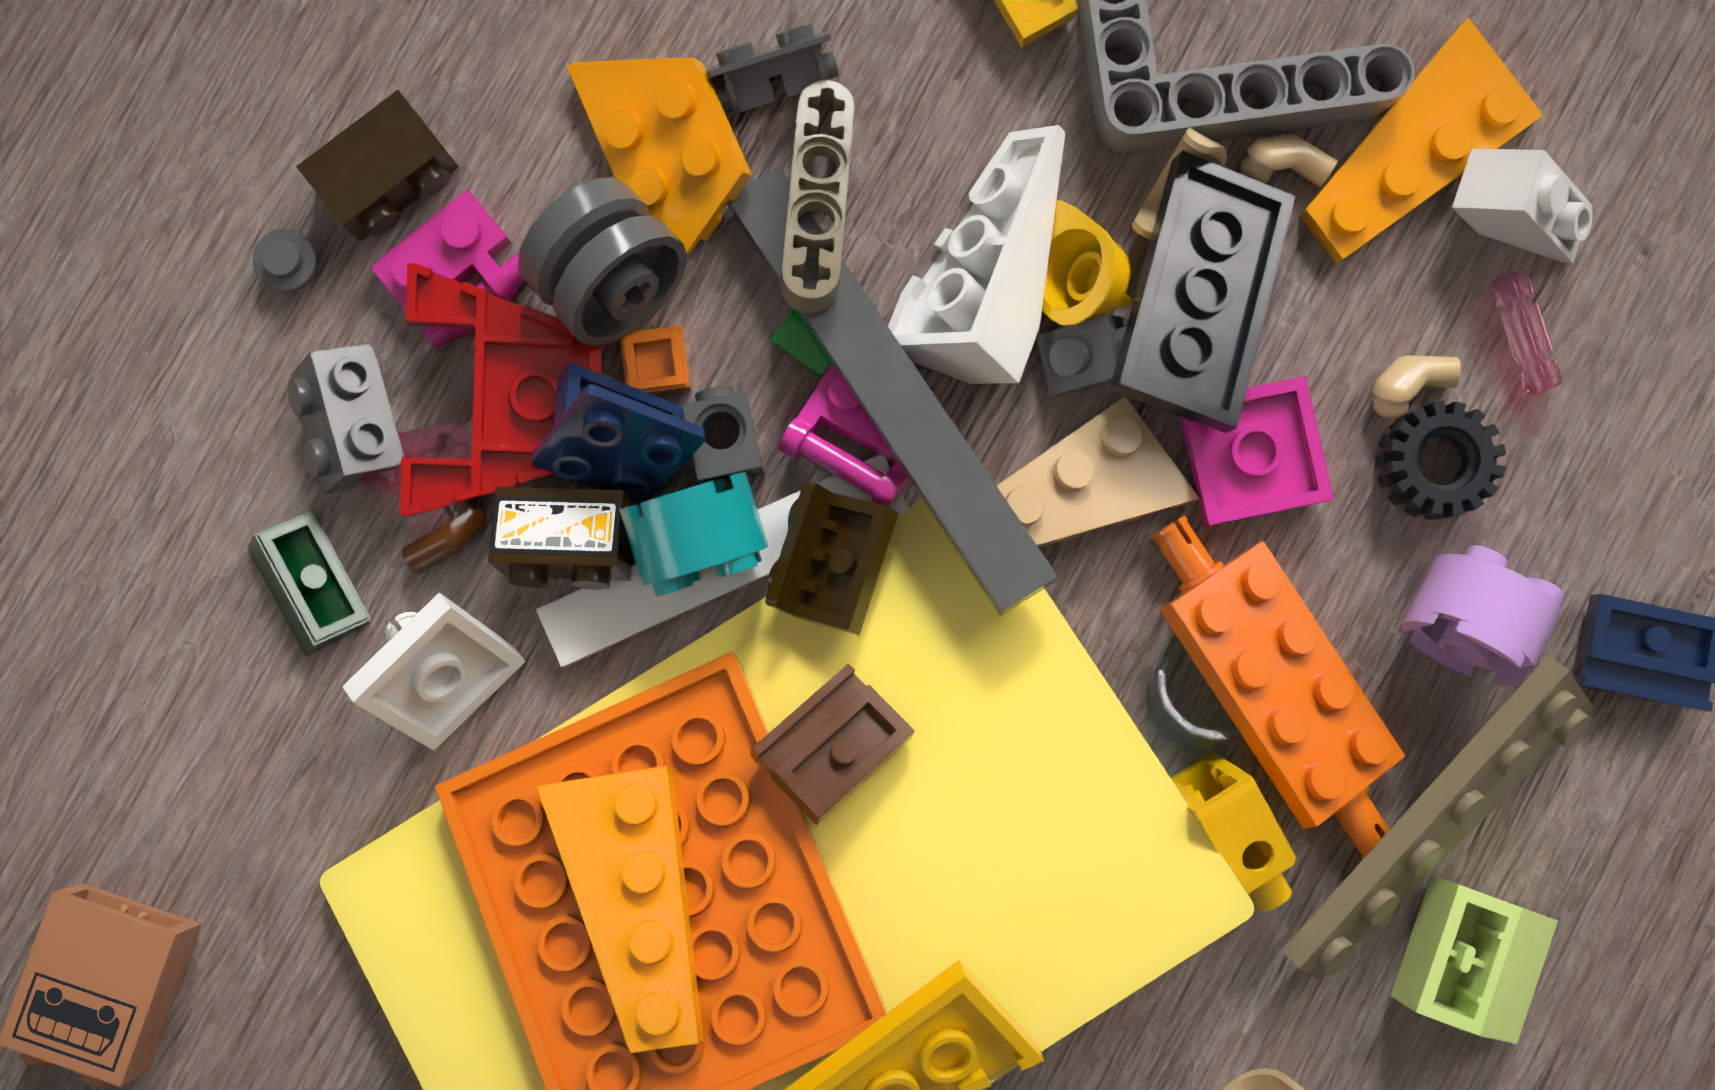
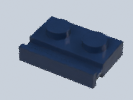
(1648, 652)

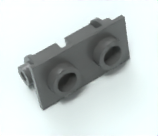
(748, 73)

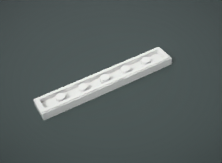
(602, 618)

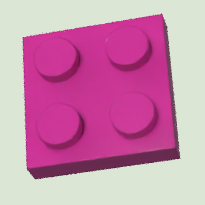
(1264, 463)

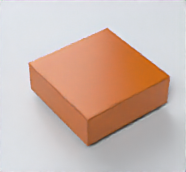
(656, 360)

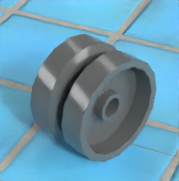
(601, 261)

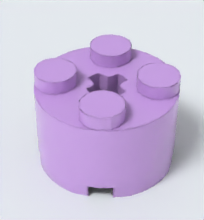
(1483, 615)

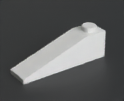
(986, 288)

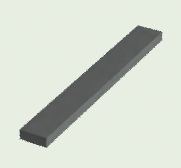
(904, 412)

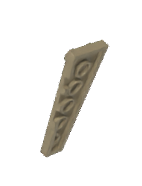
(1513, 742)

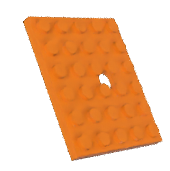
(766, 923)

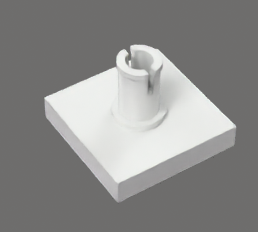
(433, 671)

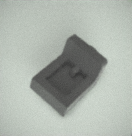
(1081, 354)

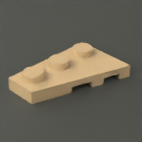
(1096, 478)

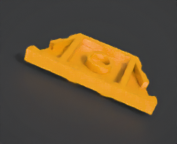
(665, 138)

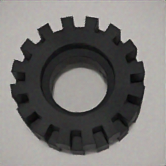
(1476, 451)

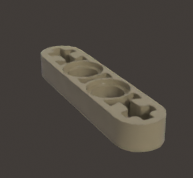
(817, 194)

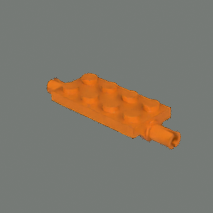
(1280, 683)

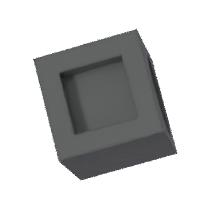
(744, 454)

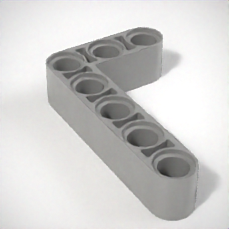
(1218, 88)

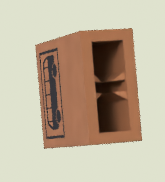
(98, 985)

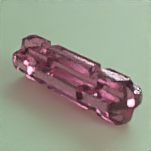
(1526, 332)

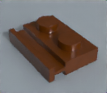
(832, 744)

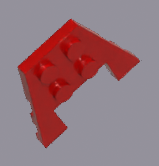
(513, 390)

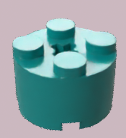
(694, 532)

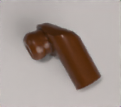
(448, 539)

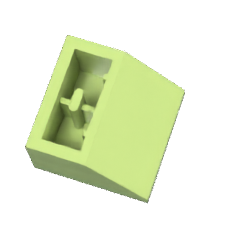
(1473, 961)

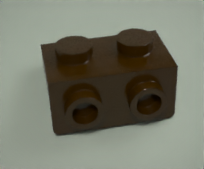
(830, 558)

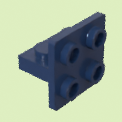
(615, 436)

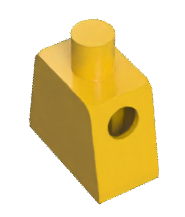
(1239, 827)

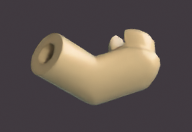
(1284, 153)
(1407, 377)

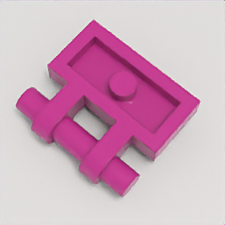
(455, 246)

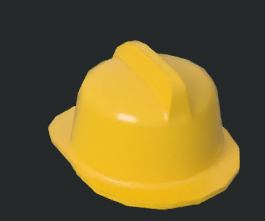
(1084, 269)

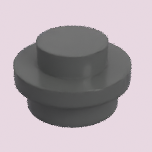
(285, 260)

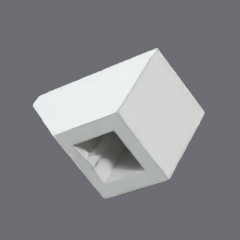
(1523, 202)

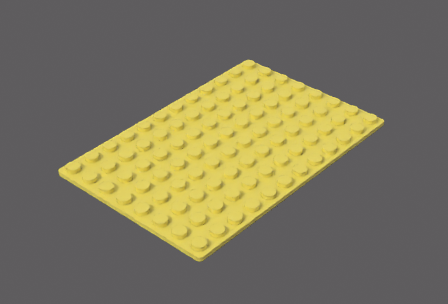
(1000, 836)

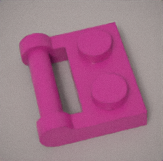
(839, 410)

